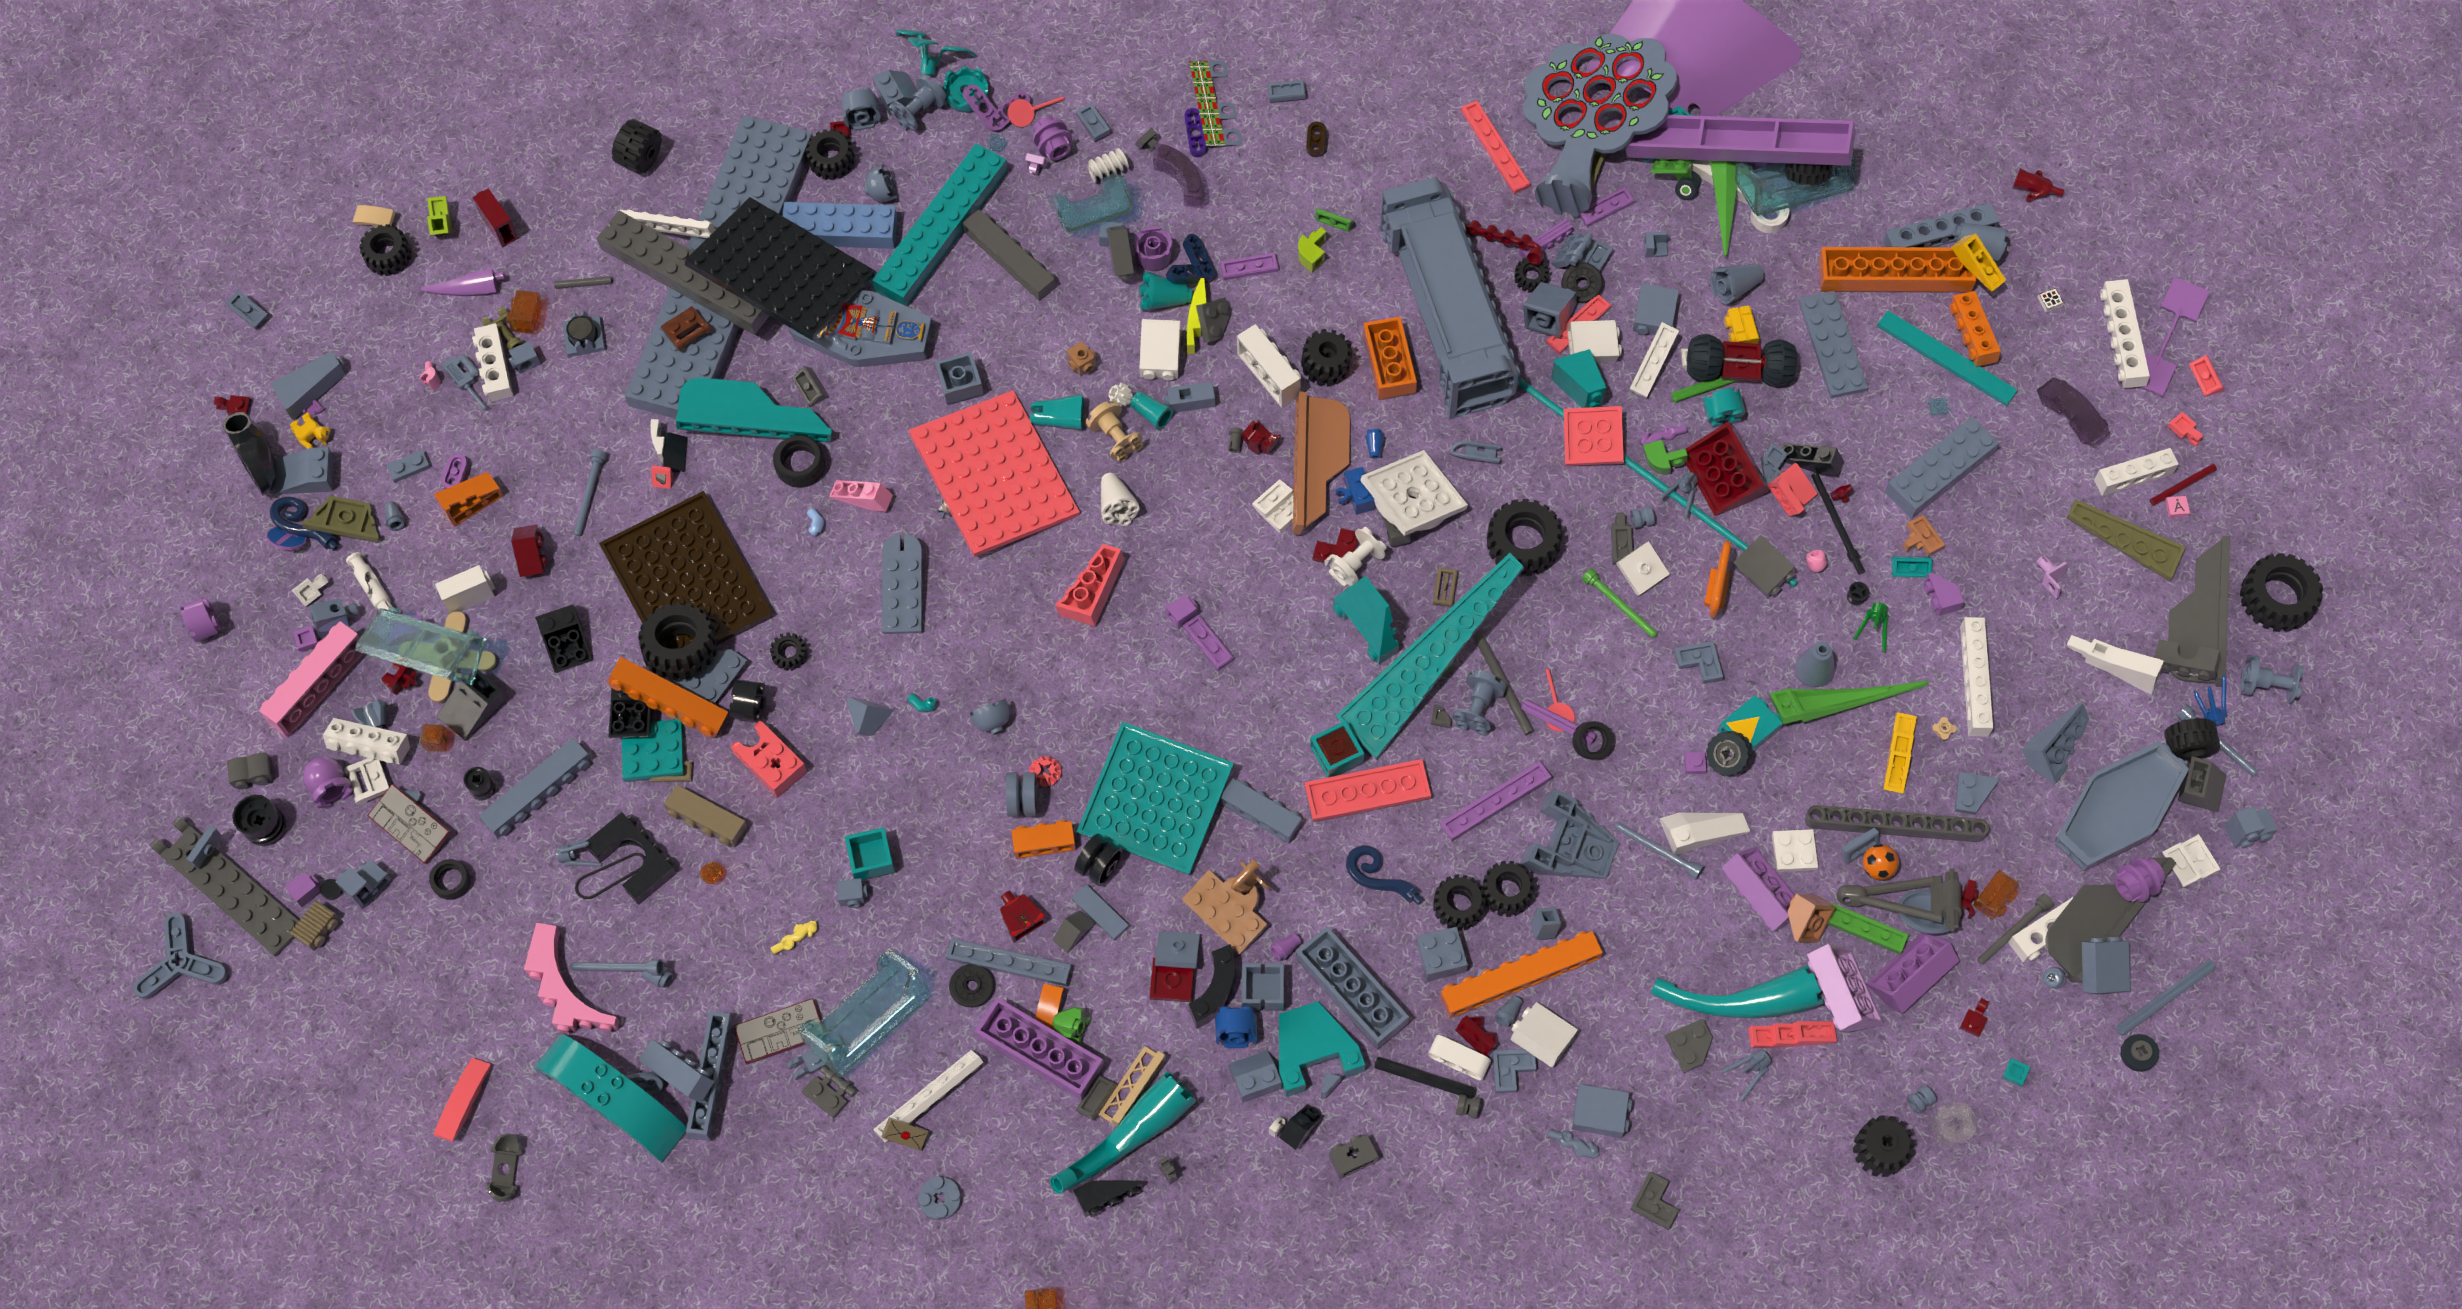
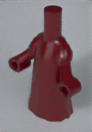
(2035, 183)

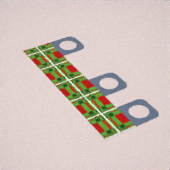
(1209, 109)

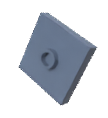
(1177, 949)

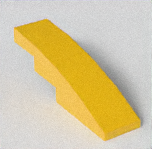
(1899, 753)

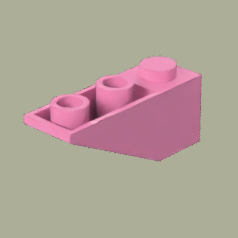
(862, 494)

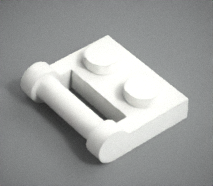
(373, 777)

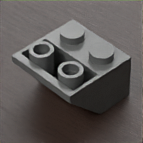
(2202, 784)

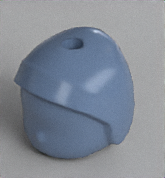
(2054, 977)

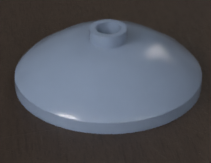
(1922, 900)

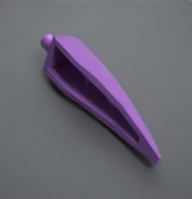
(471, 284)

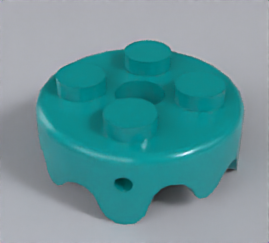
(957, 81)

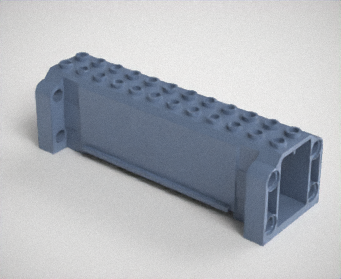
(1450, 295)

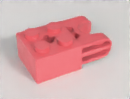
(766, 756)

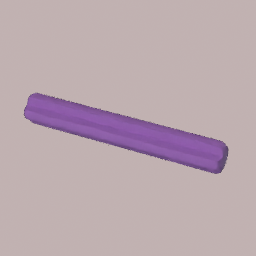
(1555, 720)

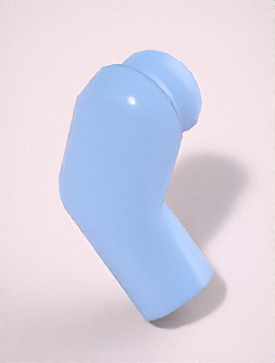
(817, 522)

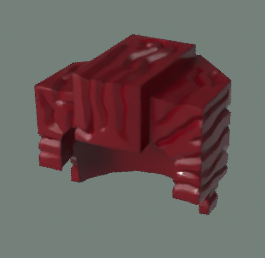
(1259, 438)

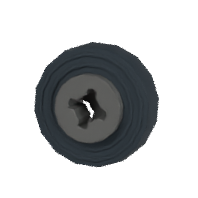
(2132, 1054)

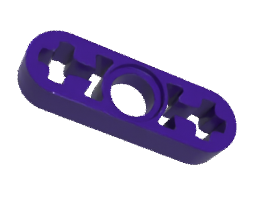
(1196, 126)

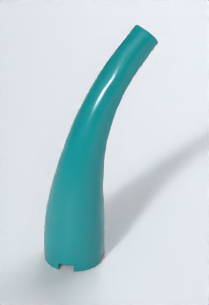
(1775, 997)
(1149, 1116)

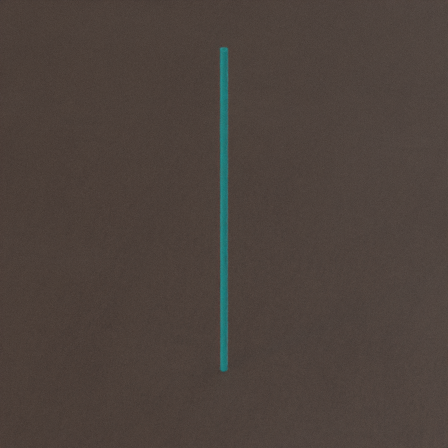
(1651, 478)

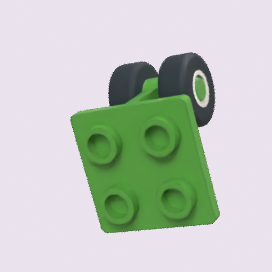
(1688, 180)

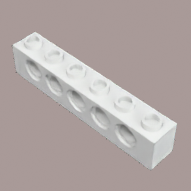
(2120, 291)
(1976, 677)

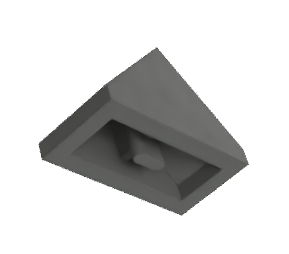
(1072, 930)

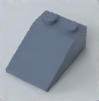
(305, 472)

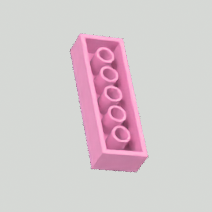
(312, 680)

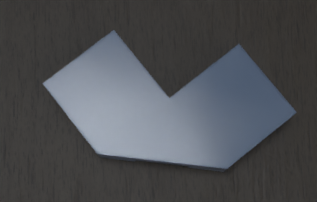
(1771, 461)

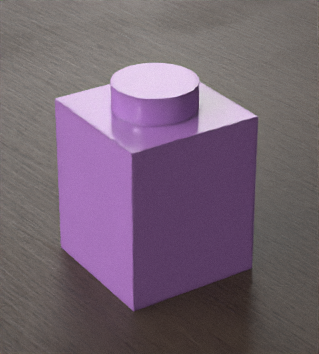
(1182, 611)
(303, 888)

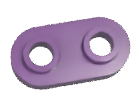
(452, 473)

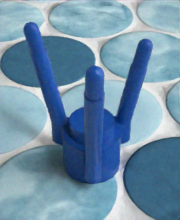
(2214, 713)

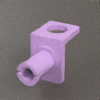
(2051, 574)

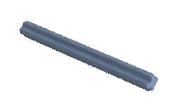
(2165, 997)

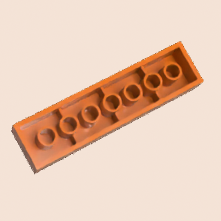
(1893, 269)

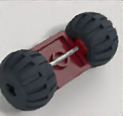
(1741, 360)

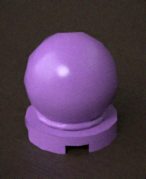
(326, 781)

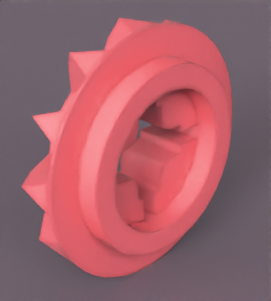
(1045, 779)

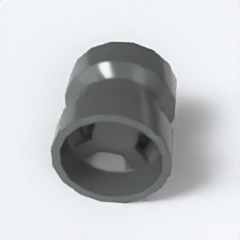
(1463, 1105)

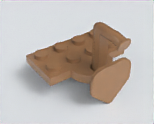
(1230, 905)

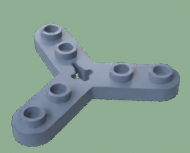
(166, 971)

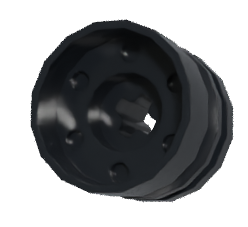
(259, 820)

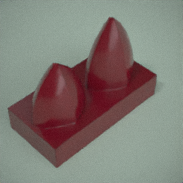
(1472, 1032)

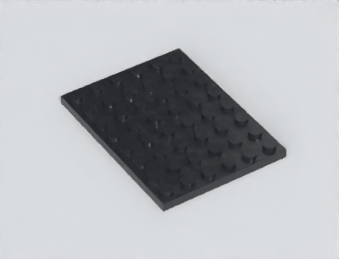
(780, 268)

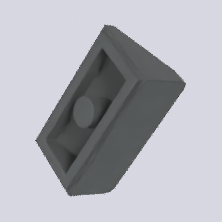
(810, 386)

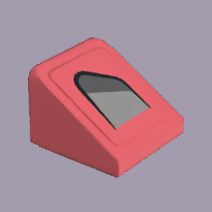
(662, 477)

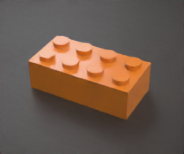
(1389, 357)

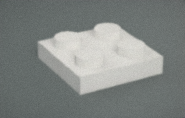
(1794, 850)

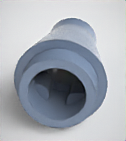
(393, 516)
(1507, 1013)

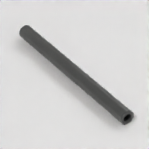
(1509, 694)

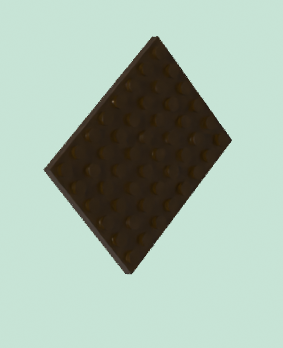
(687, 560)

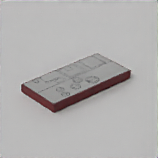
(409, 824)
(774, 1031)

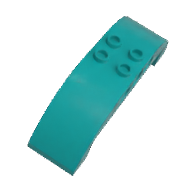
(612, 1096)

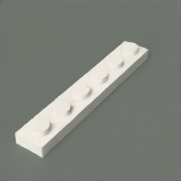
(673, 224)
(934, 1091)

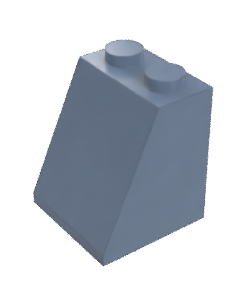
(1549, 309)

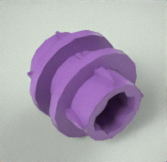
(1052, 138)
(2139, 879)

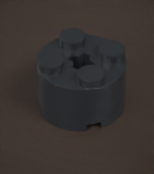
(747, 700)

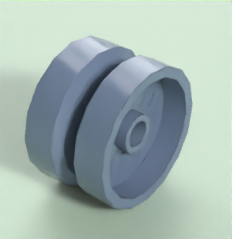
(1021, 794)

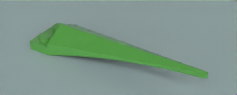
(1725, 192)
(1815, 703)

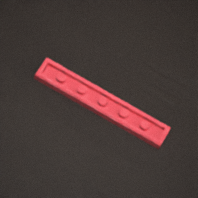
(1495, 147)

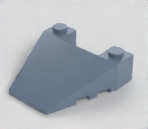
(1576, 845)

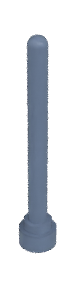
(597, 458)
(2187, 713)
(1692, 868)
(654, 967)

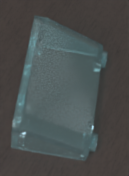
(1110, 204)

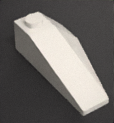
(1698, 830)

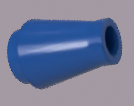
(1374, 442)

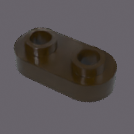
(1316, 140)

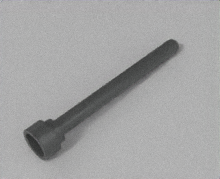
(2043, 904)

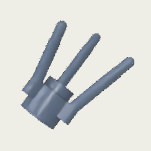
(1686, 484)
(567, 853)
(1757, 1062)

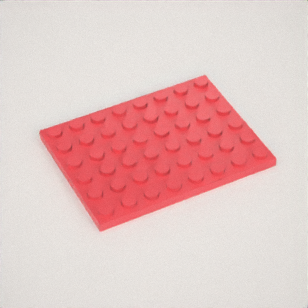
(993, 473)

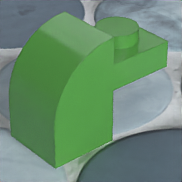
(1660, 461)

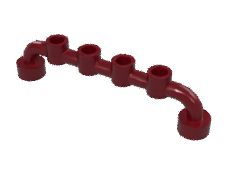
(1534, 256)

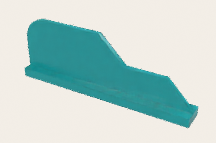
(743, 410)

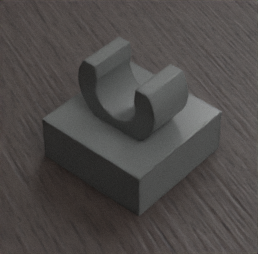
(1147, 140)

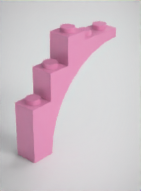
(569, 1010)

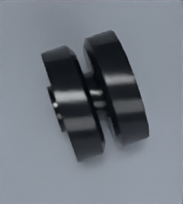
(1098, 859)

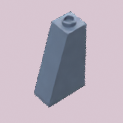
(308, 383)

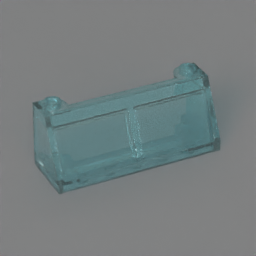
(1772, 191)
(422, 645)
(867, 1014)

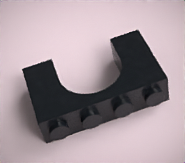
(622, 832)

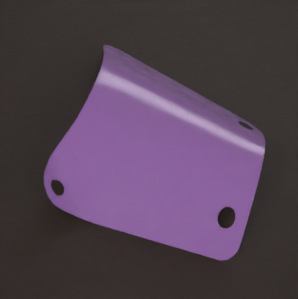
(1714, 46)

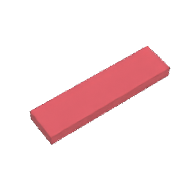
(1590, 312)

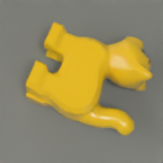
(309, 430)

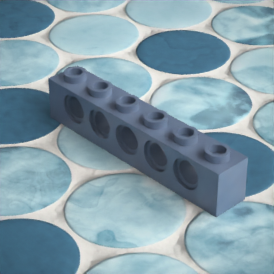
(1930, 227)
(713, 1060)

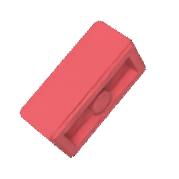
(2206, 376)

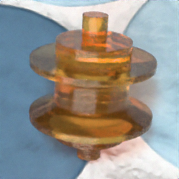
(711, 872)

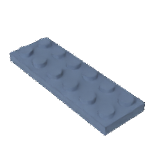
(1832, 344)

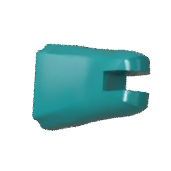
(1059, 412)

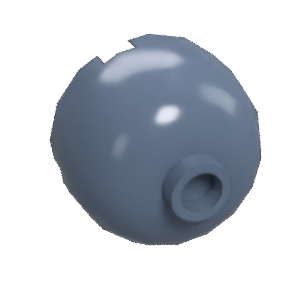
(880, 184)
(991, 716)

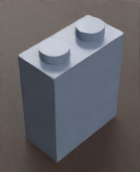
(1653, 307)
(2105, 965)
(1601, 1111)

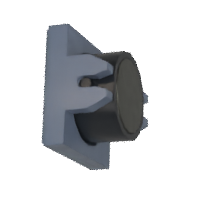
(583, 334)

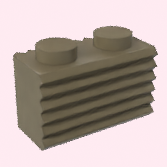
(315, 925)

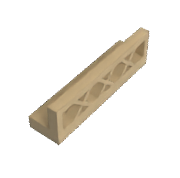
(1136, 1089)

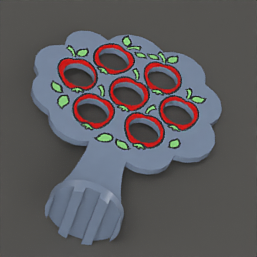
(1569, 182)

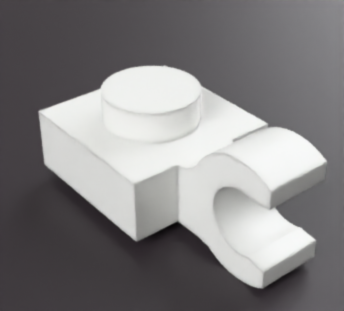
(308, 591)

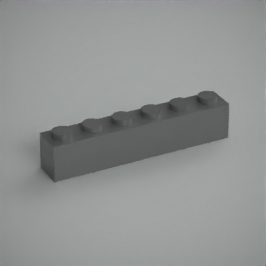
(1009, 254)

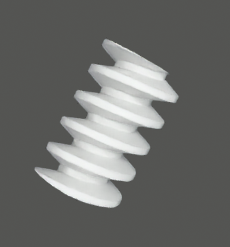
(1107, 164)

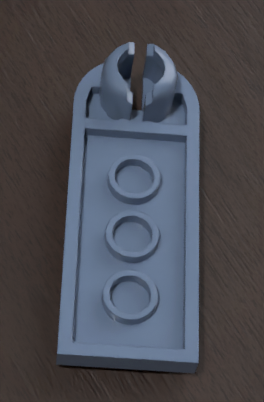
(901, 585)

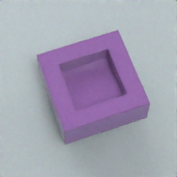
(305, 638)
(1695, 762)

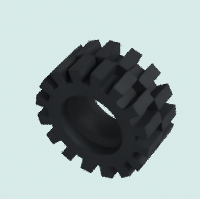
(1527, 283)
(784, 641)

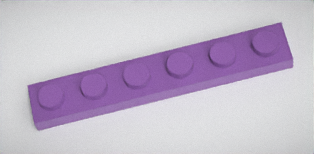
(1495, 801)

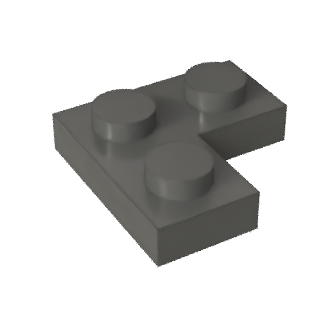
(1649, 1204)

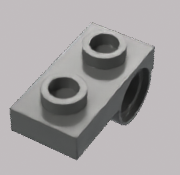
(1394, 535)

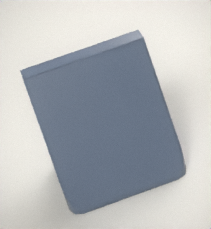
(1329, 1083)

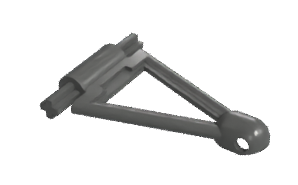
(1945, 897)

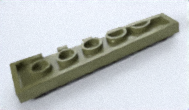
(2136, 542)

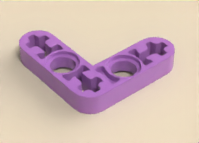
(992, 112)

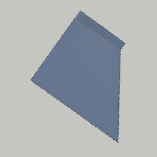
(867, 715)

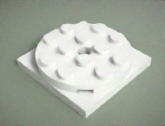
(1420, 479)

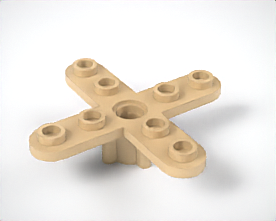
(439, 686)

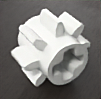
(1121, 394)

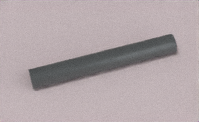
(582, 282)

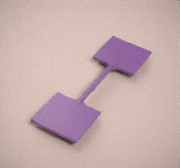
(2184, 301)

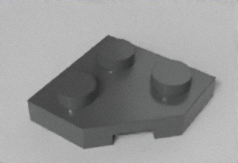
(1213, 318)
(1690, 1045)

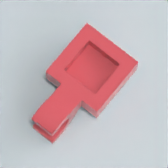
(2184, 426)

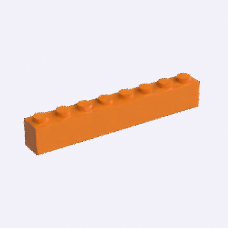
(1520, 974)

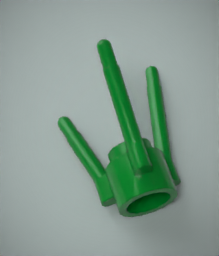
(1877, 614)

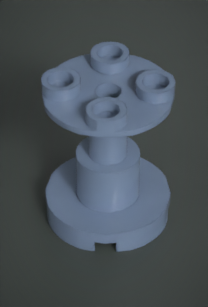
(928, 93)
(2258, 676)
(1484, 688)

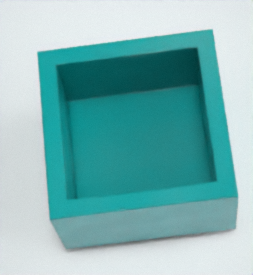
(869, 854)

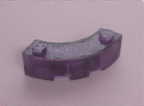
(1183, 170)
(2082, 414)

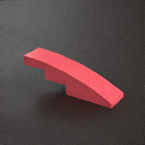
(1791, 1035)
(461, 1100)

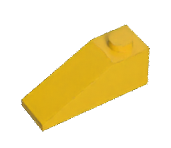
(1978, 261)

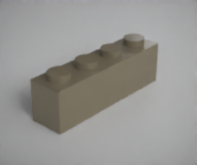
(705, 816)

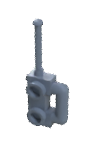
(462, 379)

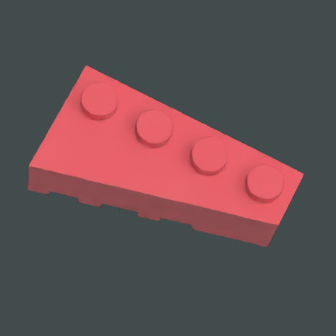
(1091, 590)

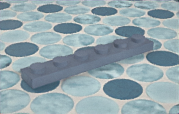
(1008, 962)

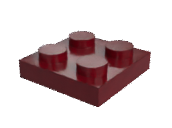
(1171, 983)

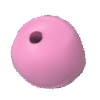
(1816, 560)

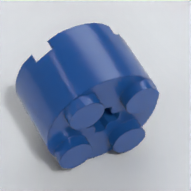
(1236, 1027)

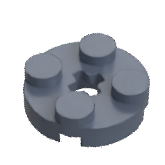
(939, 1210)

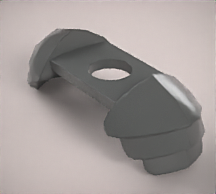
(506, 1149)

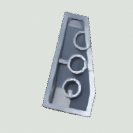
(2053, 745)

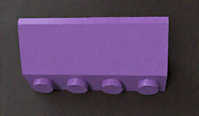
(1760, 886)
(1913, 971)

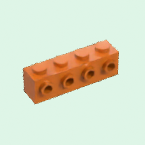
(1975, 328)

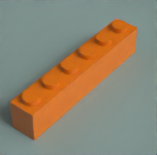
(666, 697)

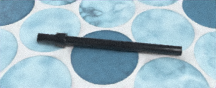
(1853, 554)

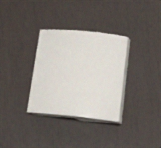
(1276, 506)
(2192, 861)

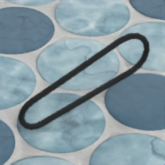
(604, 867)

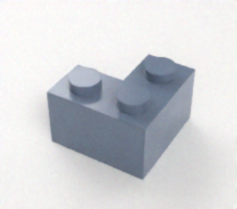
(2250, 826)
(363, 885)

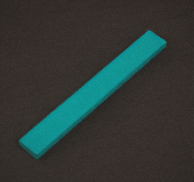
(1947, 358)

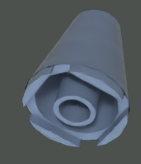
(1990, 236)
(1735, 281)
(1816, 665)

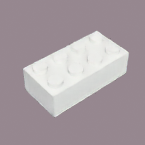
(1268, 365)

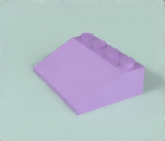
(1844, 988)

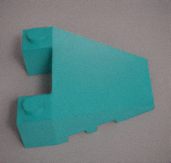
(1370, 616)
(1311, 1037)

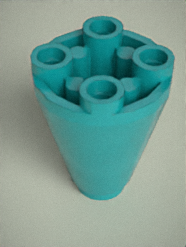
(1161, 293)

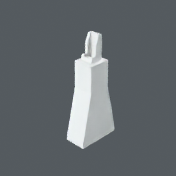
(2129, 666)

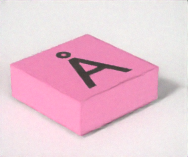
(2177, 506)

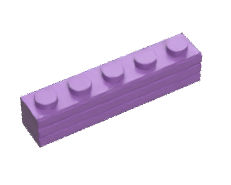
(1550, 237)

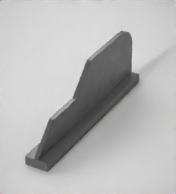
(2204, 614)
(2091, 913)

